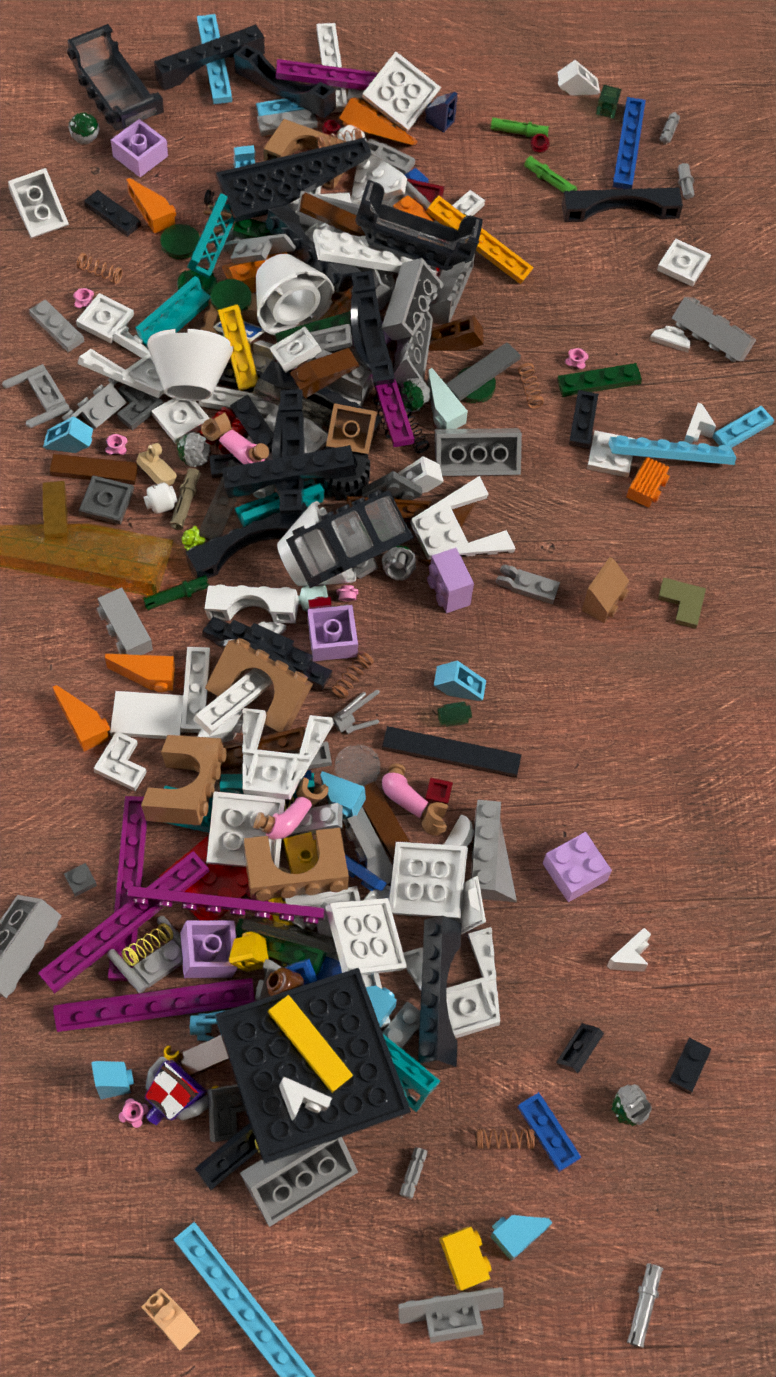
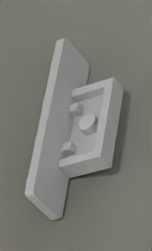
(258, 248)
(100, 406)
(368, 846)
(452, 1315)

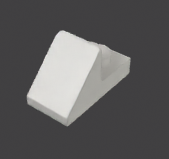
(262, 355)
(700, 425)
(629, 957)
(295, 1094)

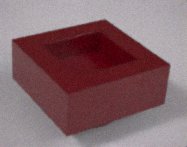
(319, 602)
(438, 791)

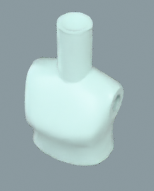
(311, 593)

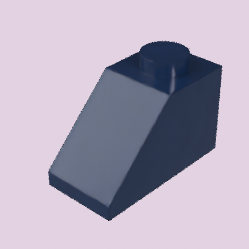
(442, 111)

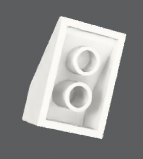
(37, 203)

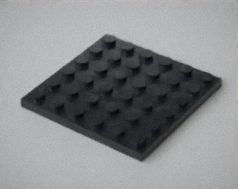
(264, 1055)

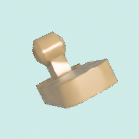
(155, 466)

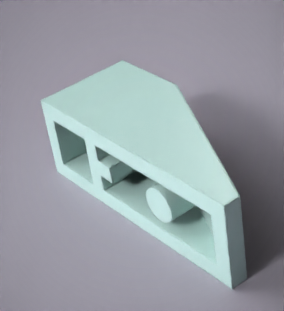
(446, 408)

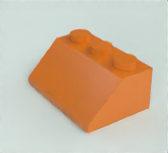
(246, 271)

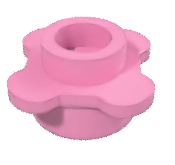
(83, 297)
(576, 354)
(113, 440)
(347, 593)
(132, 1105)

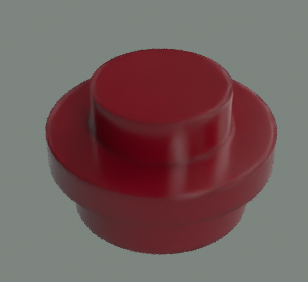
(331, 126)
(540, 143)

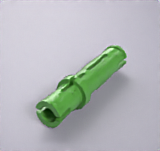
(518, 127)
(548, 175)

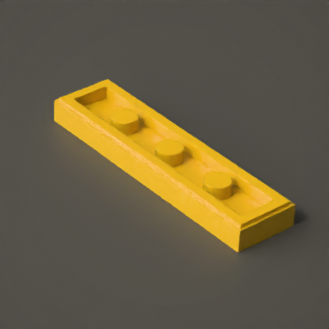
(241, 356)
(310, 1043)

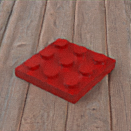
(219, 881)

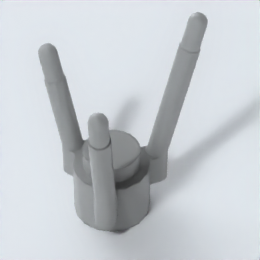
(344, 718)

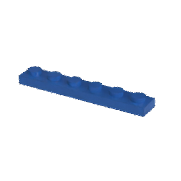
(629, 143)

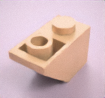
(170, 1319)

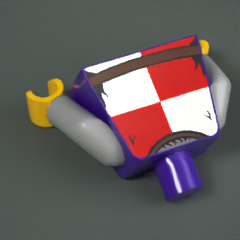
(173, 1091)

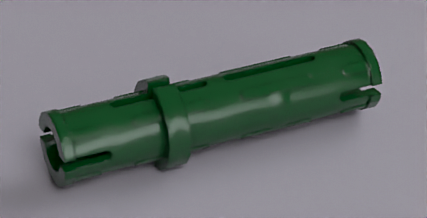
(177, 592)

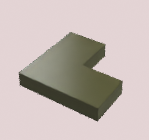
(687, 597)

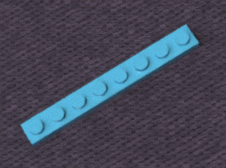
(241, 1304)

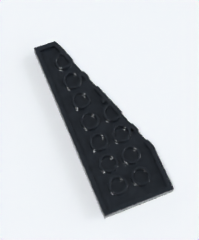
(279, 181)

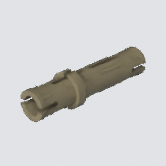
(187, 491)

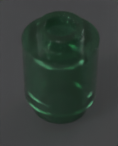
(454, 714)

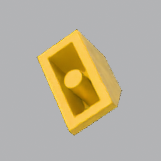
(249, 952)

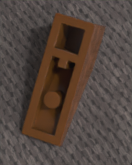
(457, 335)
(323, 371)

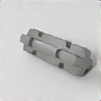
(669, 128)
(413, 1173)

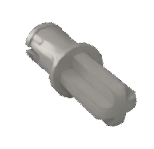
(686, 180)

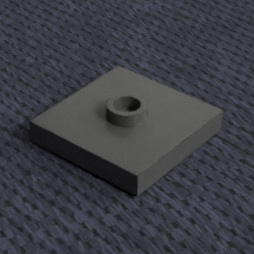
(106, 500)

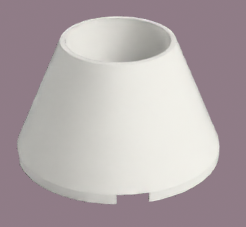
(290, 293)
(189, 362)
(308, 518)

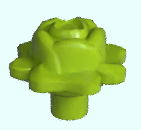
(192, 538)

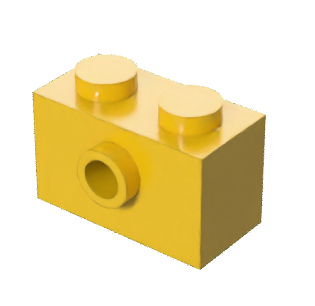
(300, 853)
(465, 1257)

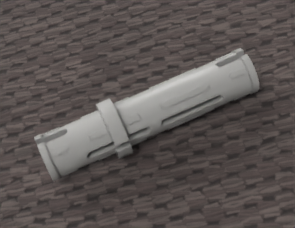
(644, 1307)

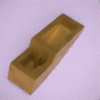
(55, 509)

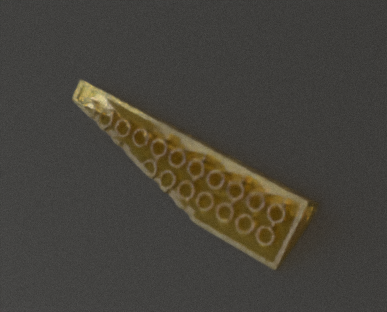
(88, 555)

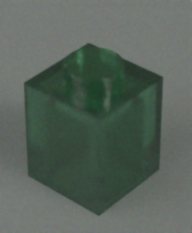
(608, 101)

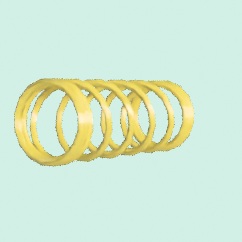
(133, 953)

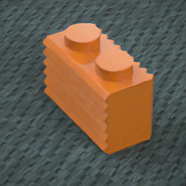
(647, 482)

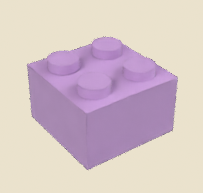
(139, 148)
(450, 580)
(332, 633)
(577, 867)
(207, 949)

